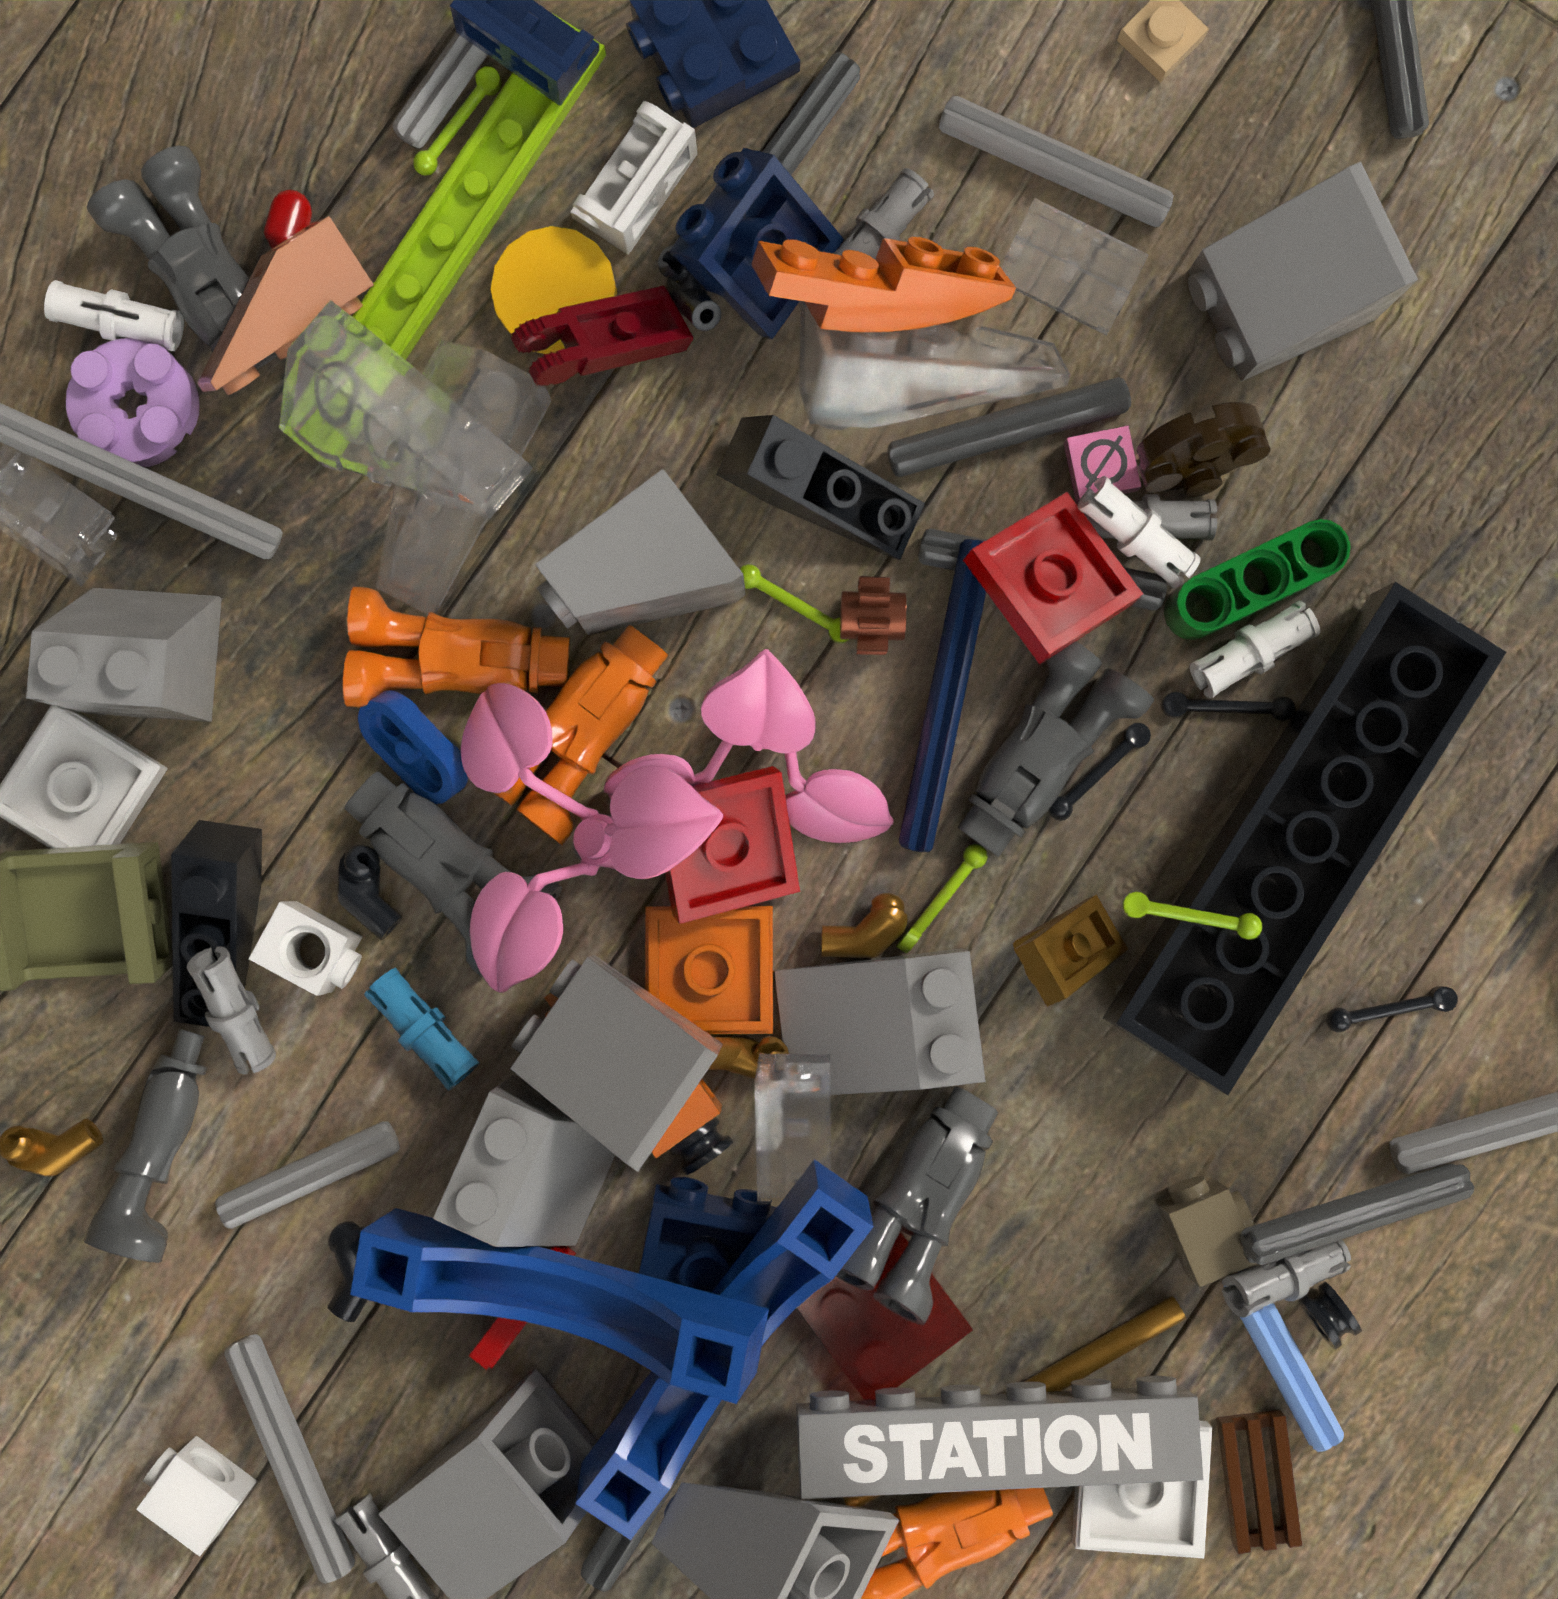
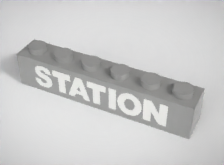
(998, 1439)

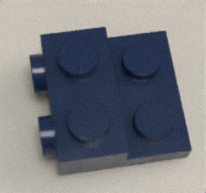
(711, 52)
(749, 204)
(697, 1234)

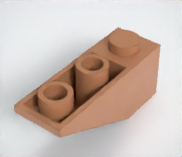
(282, 300)

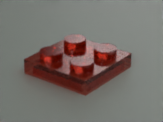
(874, 1343)

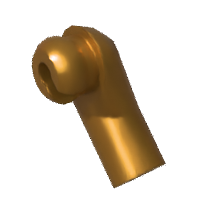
(871, 935)
(742, 1054)
(46, 1152)

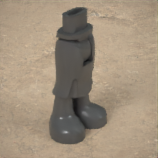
(190, 262)
(1045, 750)
(427, 850)
(159, 1131)
(923, 1202)

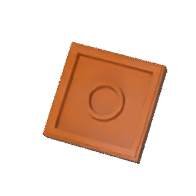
(713, 968)

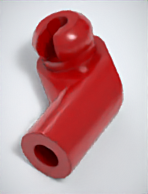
(287, 215)

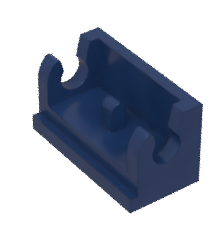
(527, 42)

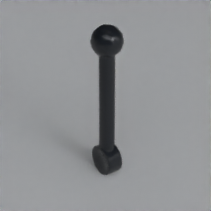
(1177, 704)
(1134, 737)
(1439, 998)

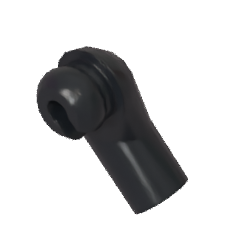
(688, 293)
(360, 891)
(344, 1243)

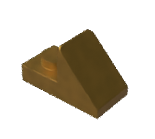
(1069, 950)

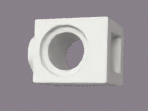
(280, 948)
(194, 1493)

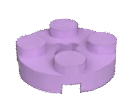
(103, 379)

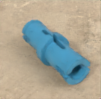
(421, 1028)

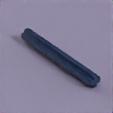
(943, 706)

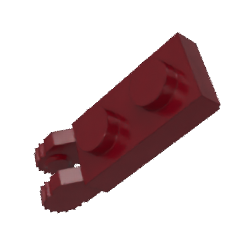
(604, 335)

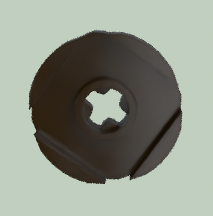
(1201, 452)

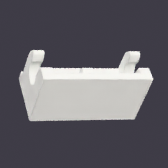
(637, 178)

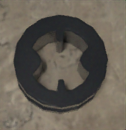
(701, 1146)
(1330, 1315)

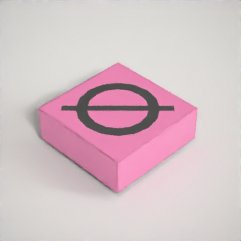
(1099, 455)

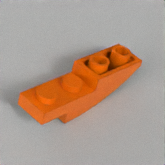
(900, 290)

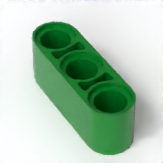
(1278, 560)

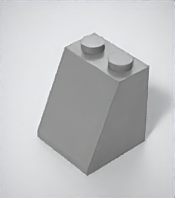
(1301, 274)
(640, 564)
(129, 655)
(613, 1058)
(524, 1173)
(495, 1493)
(771, 1543)

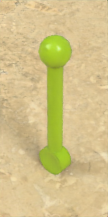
(488, 84)
(753, 579)
(974, 857)
(1138, 905)

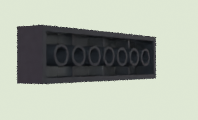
(1305, 834)

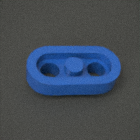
(412, 746)

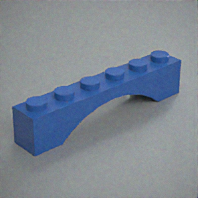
(779, 1269)
(670, 1328)

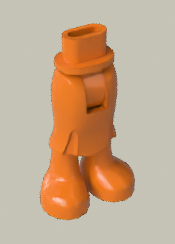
(451, 653)
(586, 720)
(953, 1533)

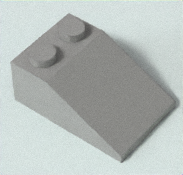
(886, 1021)

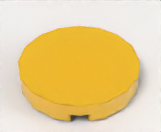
(548, 272)

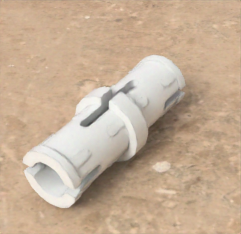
(113, 315)
(1138, 532)
(1254, 649)

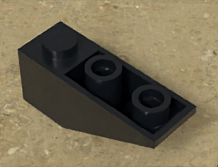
(819, 485)
(212, 905)

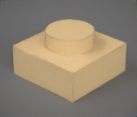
(1162, 36)

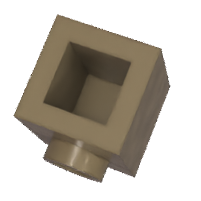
(1206, 1228)

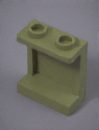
(83, 914)

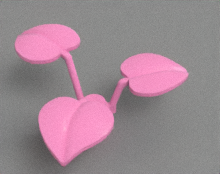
(770, 711)
(650, 830)

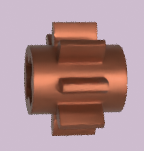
(873, 615)

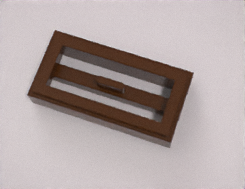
(1266, 1535)

